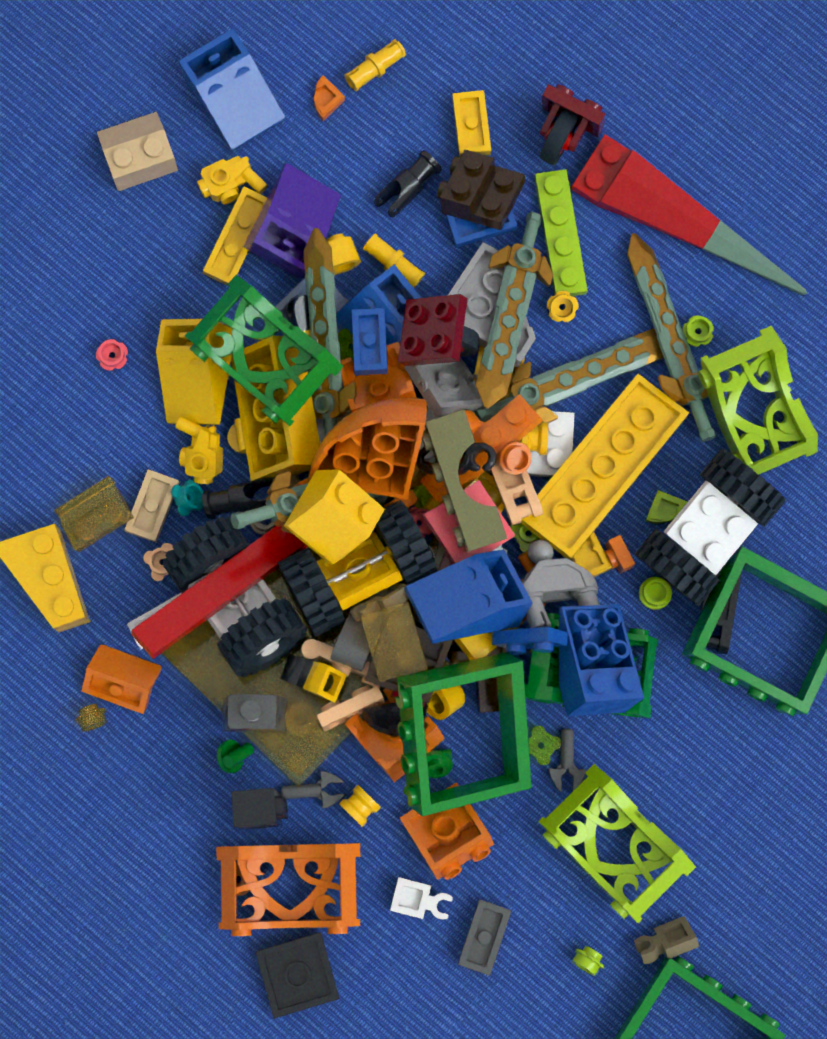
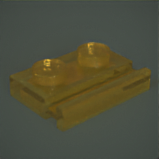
(93, 514)
(394, 642)

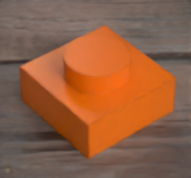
(618, 554)

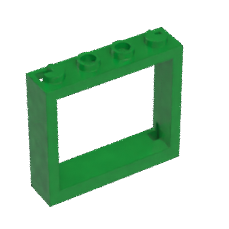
(733, 675)
(512, 723)
(707, 986)

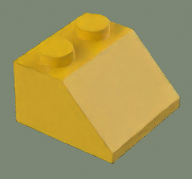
(333, 515)

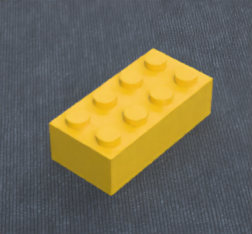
(270, 445)

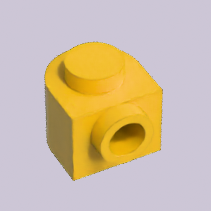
(343, 253)
(446, 702)

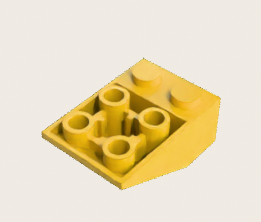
(187, 383)

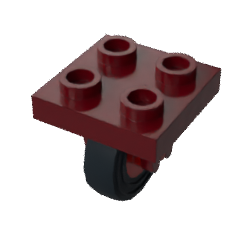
(570, 114)
(436, 331)

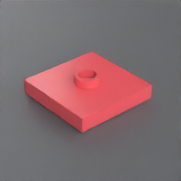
(442, 525)

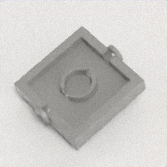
(446, 386)

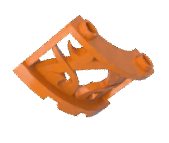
(249, 862)

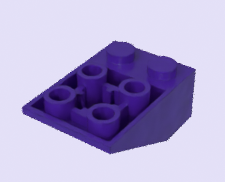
(288, 218)

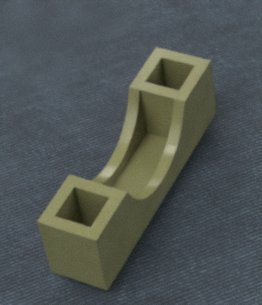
(476, 523)

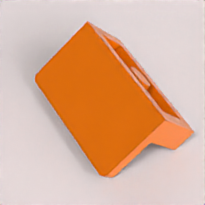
(120, 678)

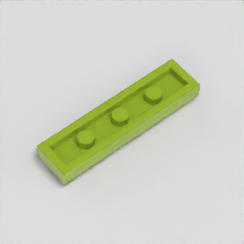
(560, 232)

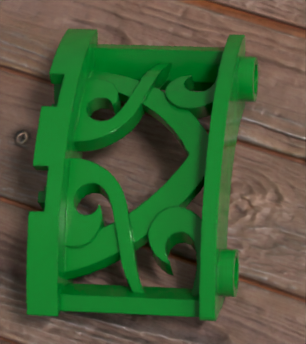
(253, 307)
(544, 670)

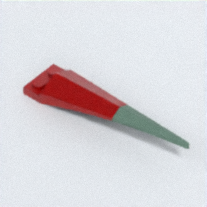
(637, 190)

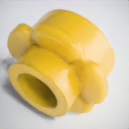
(568, 313)

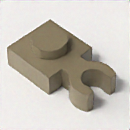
(386, 598)
(670, 938)

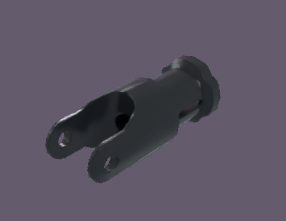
(408, 183)
(236, 498)

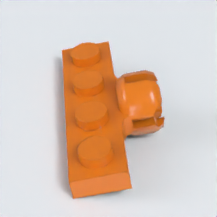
(507, 425)

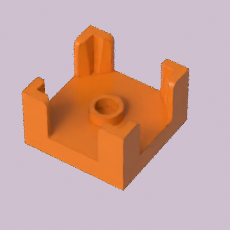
(380, 386)
(386, 748)

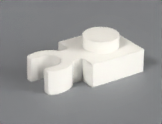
(413, 898)

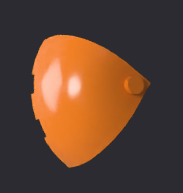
(376, 446)

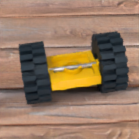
(366, 570)

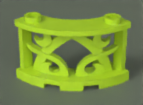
(768, 356)
(662, 847)

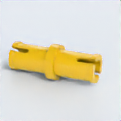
(375, 65)
(388, 257)

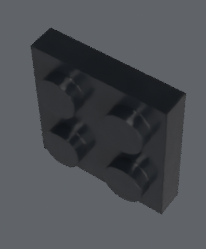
(297, 975)

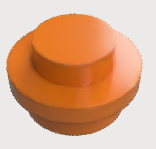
(514, 458)

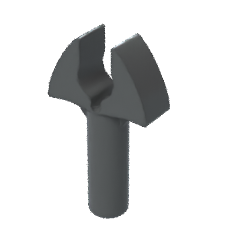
(567, 762)
(314, 790)

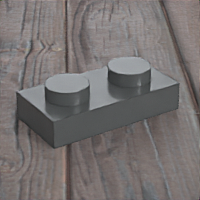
(484, 937)

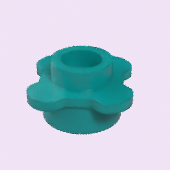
(187, 497)

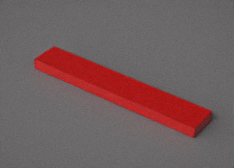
(215, 591)

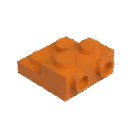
(448, 838)

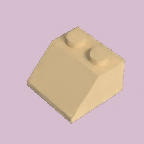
(137, 151)

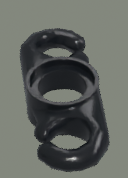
(469, 459)

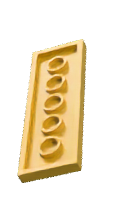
(605, 466)

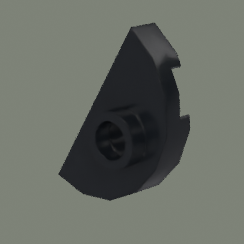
(385, 718)

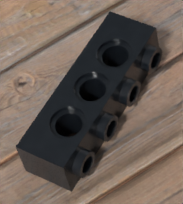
(258, 808)

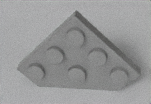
(482, 288)

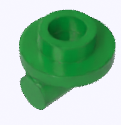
(231, 755)
(439, 763)

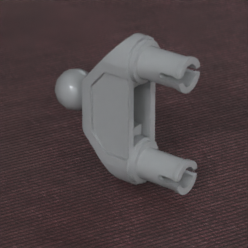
(555, 581)

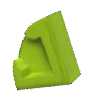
(664, 508)

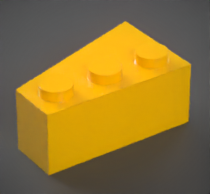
(46, 574)

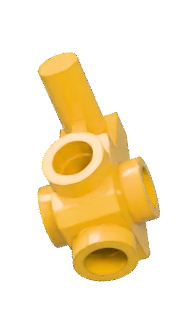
(223, 178)
(204, 455)

